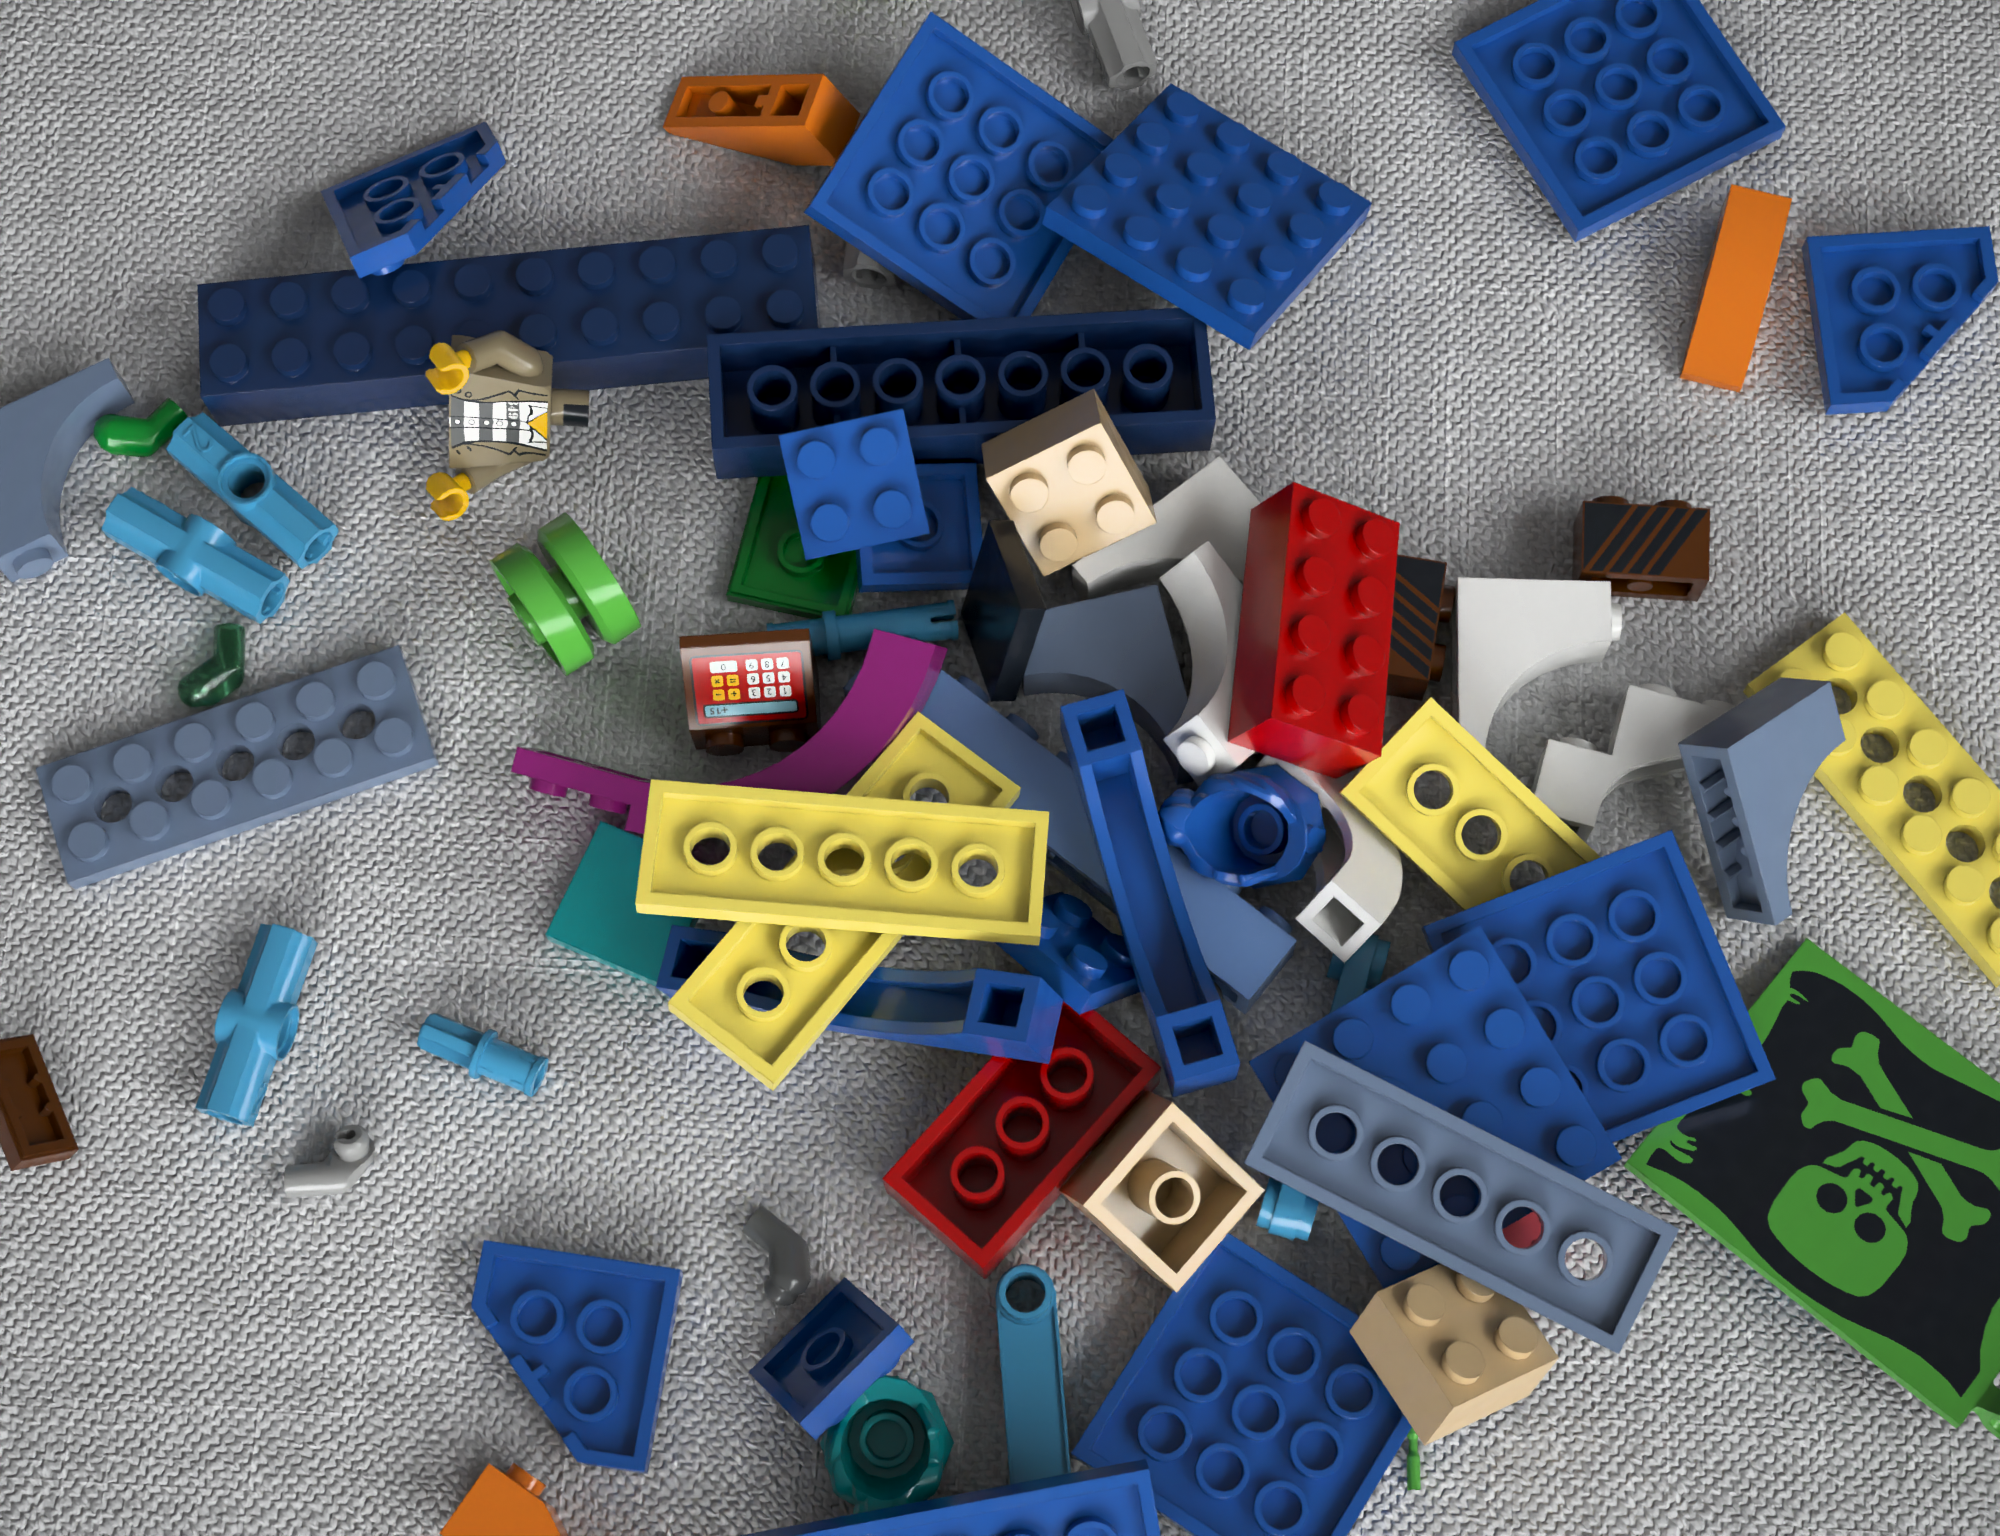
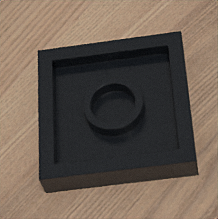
(1002, 610)

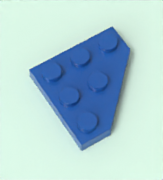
(409, 200)
(1890, 307)
(584, 1342)

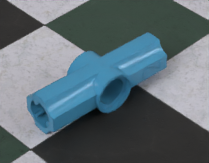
(274, 512)
(195, 555)
(256, 1025)

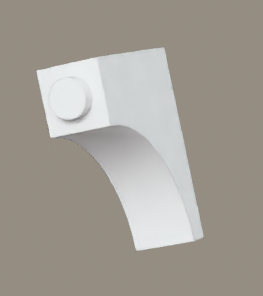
(1203, 508)
(1210, 608)
(1517, 631)

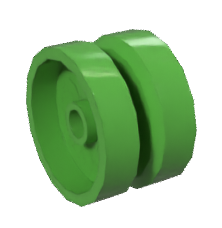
(558, 598)

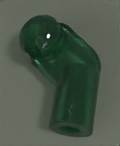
(220, 673)

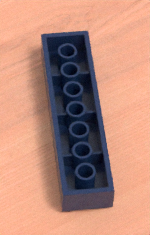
(960, 382)

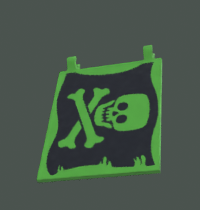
(1857, 1182)

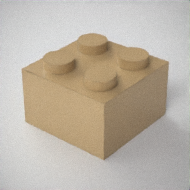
(1068, 483)
(1162, 1190)
(1451, 1349)

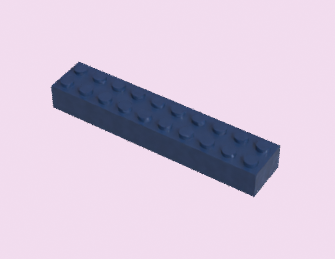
(599, 310)

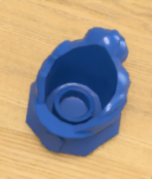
(1246, 827)

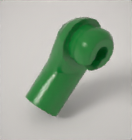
(138, 435)

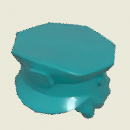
(888, 1447)

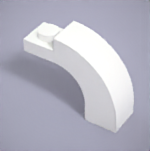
(1355, 872)

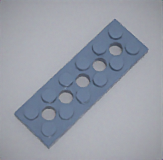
(203, 742)
(1505, 1177)

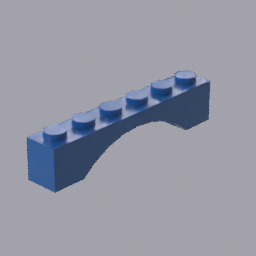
(1145, 892)
(942, 1009)

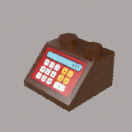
(751, 690)

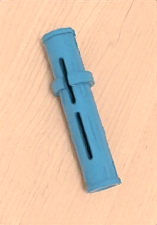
(853, 632)

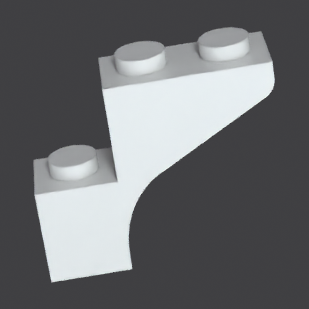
(1642, 746)

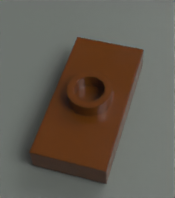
(31, 1114)

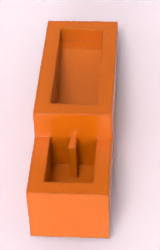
(1735, 287)

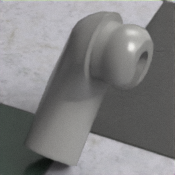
(338, 1172)

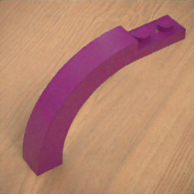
(883, 699)

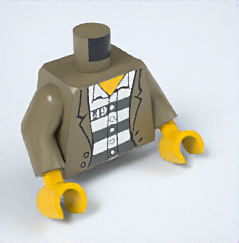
(496, 412)

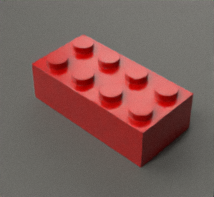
(1314, 632)
(1018, 1137)

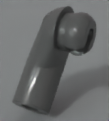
(787, 1256)

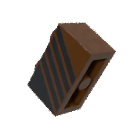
(1643, 548)
(1418, 606)

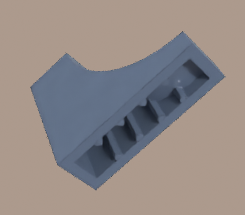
(36, 450)
(1113, 647)
(1747, 786)

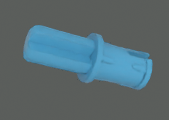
(482, 1053)

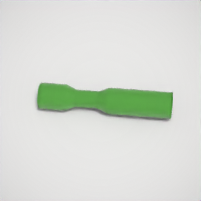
(1413, 1462)

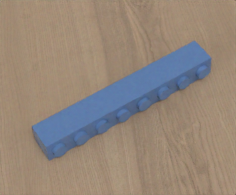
(1237, 941)

